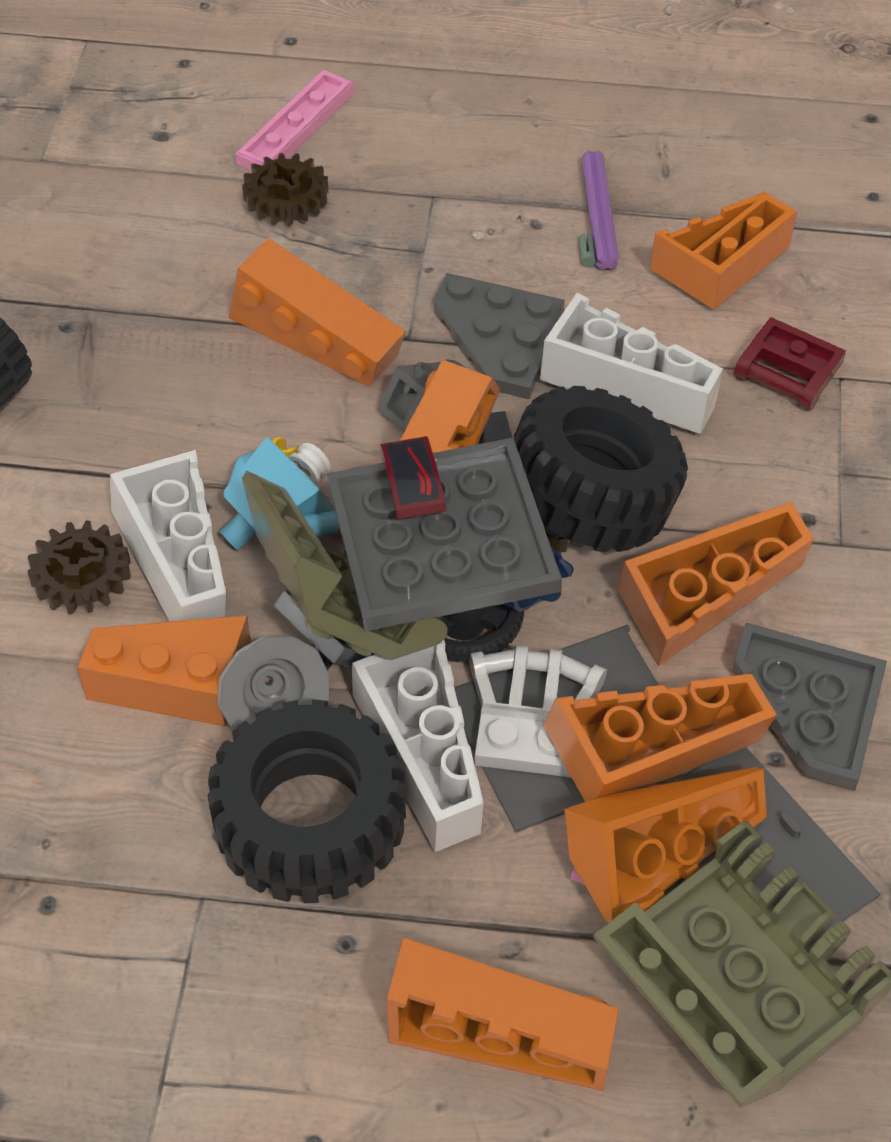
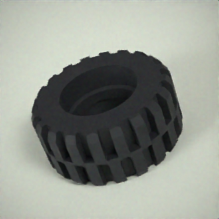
(599, 467)
(296, 744)

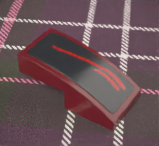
(413, 477)

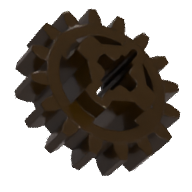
(285, 188)
(79, 567)

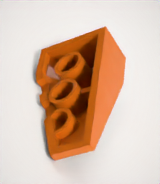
(651, 837)

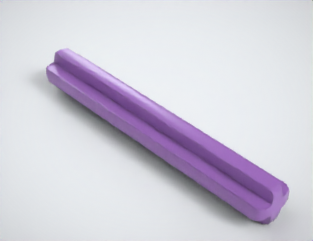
(600, 210)

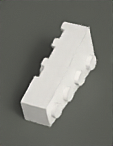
(605, 354)
(171, 535)
(421, 714)

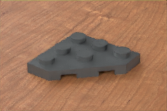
(499, 328)
(820, 699)

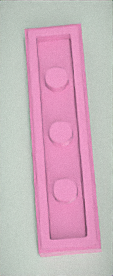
(297, 119)

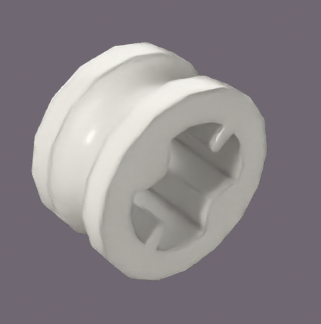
(311, 462)

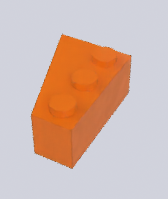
(725, 251)
(163, 665)

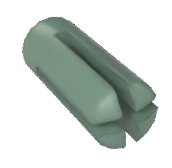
(588, 257)

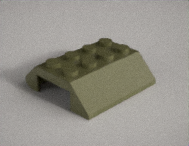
(322, 579)
(746, 968)

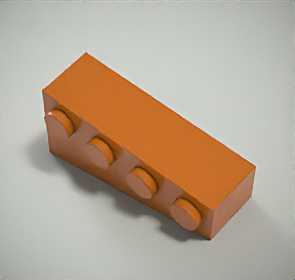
(312, 314)
(453, 407)
(655, 734)
(497, 1017)

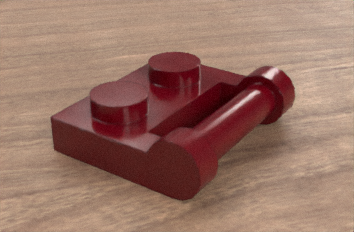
(795, 353)

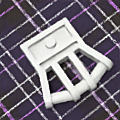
(512, 733)

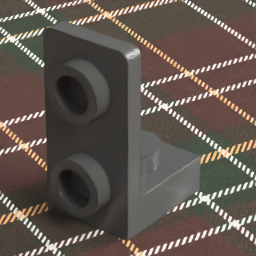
(406, 391)

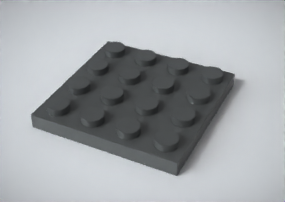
(451, 561)

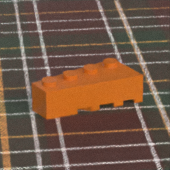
(709, 577)

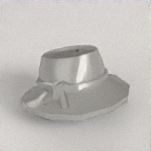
(295, 675)

